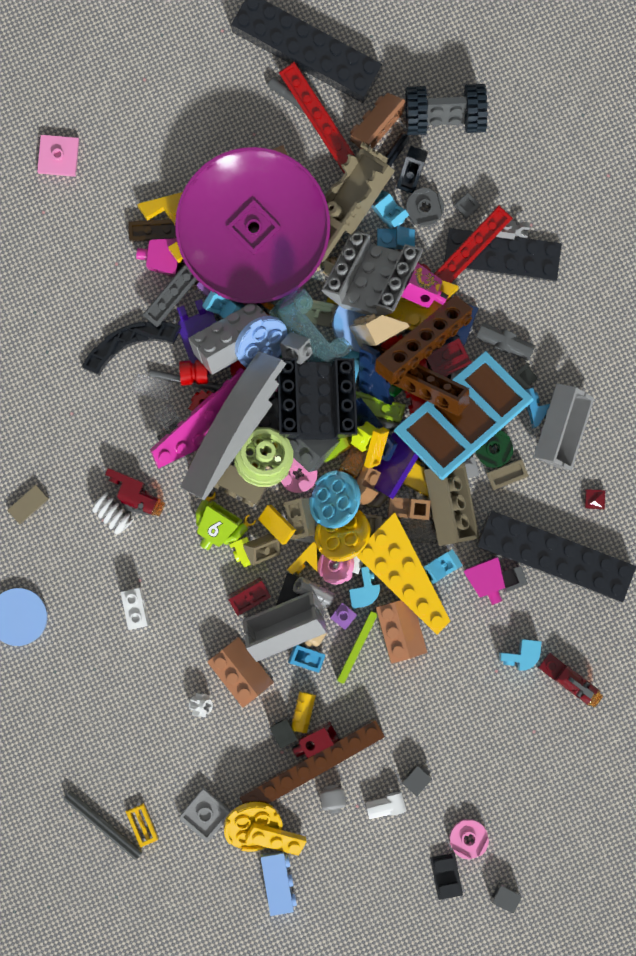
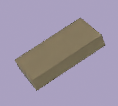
(507, 474)
(28, 504)

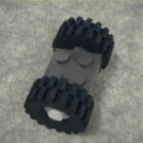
(465, 110)

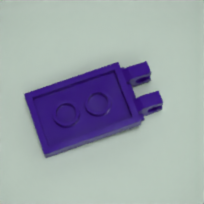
(193, 325)
(396, 469)

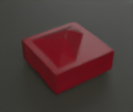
(594, 499)

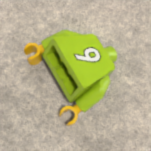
(218, 524)

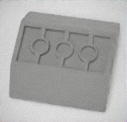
(370, 276)

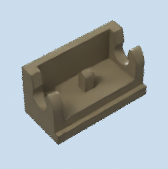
(321, 313)
(300, 518)

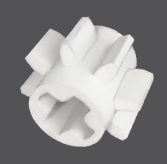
(200, 705)

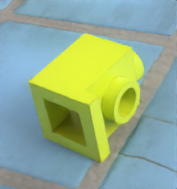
(363, 436)
(240, 554)

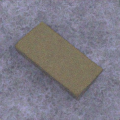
(262, 549)

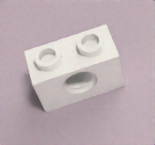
(135, 608)

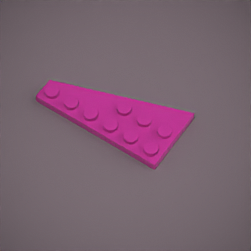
(192, 431)

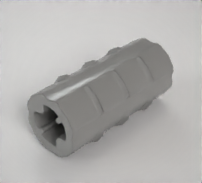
(304, 585)

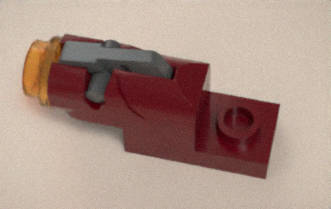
(133, 496)
(570, 680)

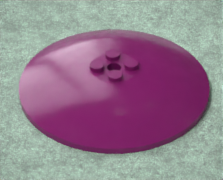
(245, 189)

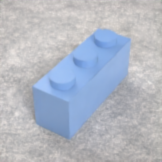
(278, 883)

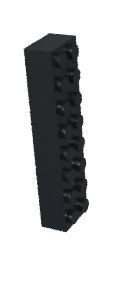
(307, 47)
(556, 556)

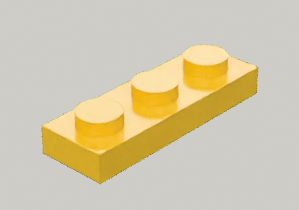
(275, 839)

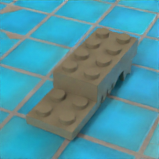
(355, 192)

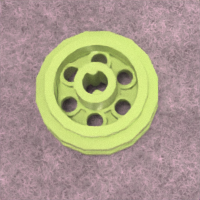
(272, 443)

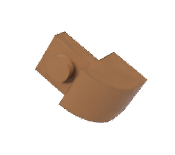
(367, 482)
(409, 508)

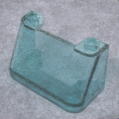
(292, 312)

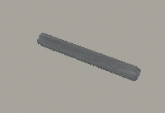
(105, 827)

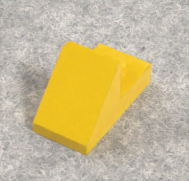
(308, 555)

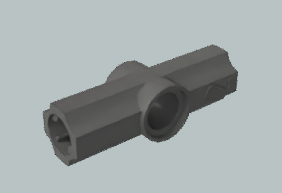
(505, 341)

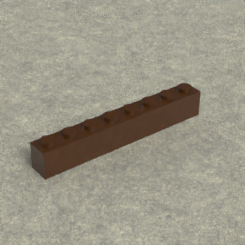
(315, 765)

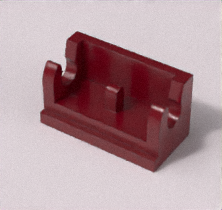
(249, 596)

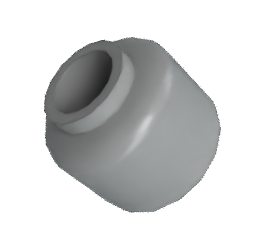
(332, 799)

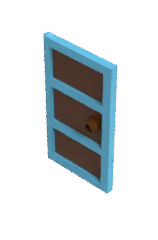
(447, 439)

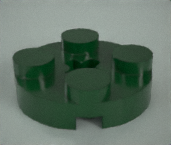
(499, 458)

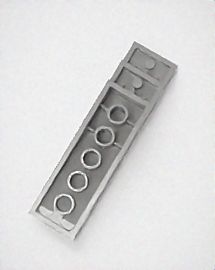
(233, 424)

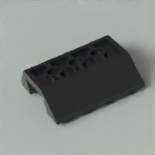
(317, 399)

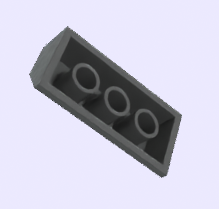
(308, 453)

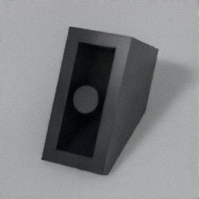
(412, 169)

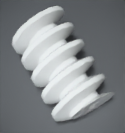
(111, 514)

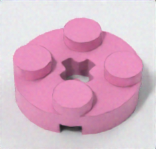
(303, 483)
(335, 575)
(479, 834)

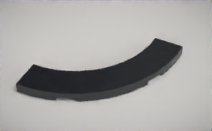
(126, 337)

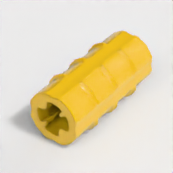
(303, 712)

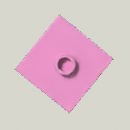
(58, 155)

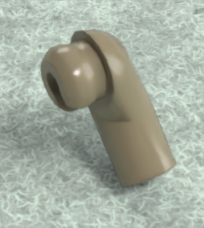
(377, 501)

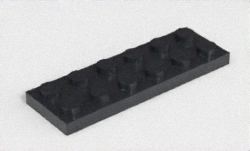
(511, 256)

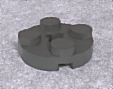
(431, 199)

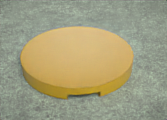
(343, 542)
(241, 818)

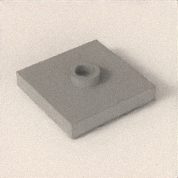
(205, 814)

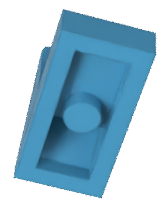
(396, 237)
(536, 412)
(306, 658)

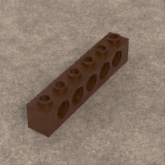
(423, 340)
(433, 388)

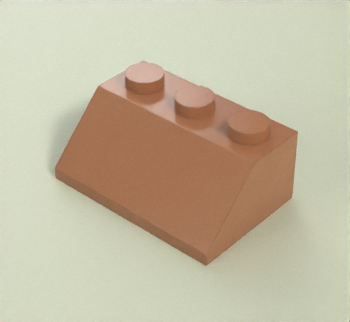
(378, 121)
(400, 631)
(240, 672)

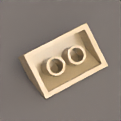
(375, 329)

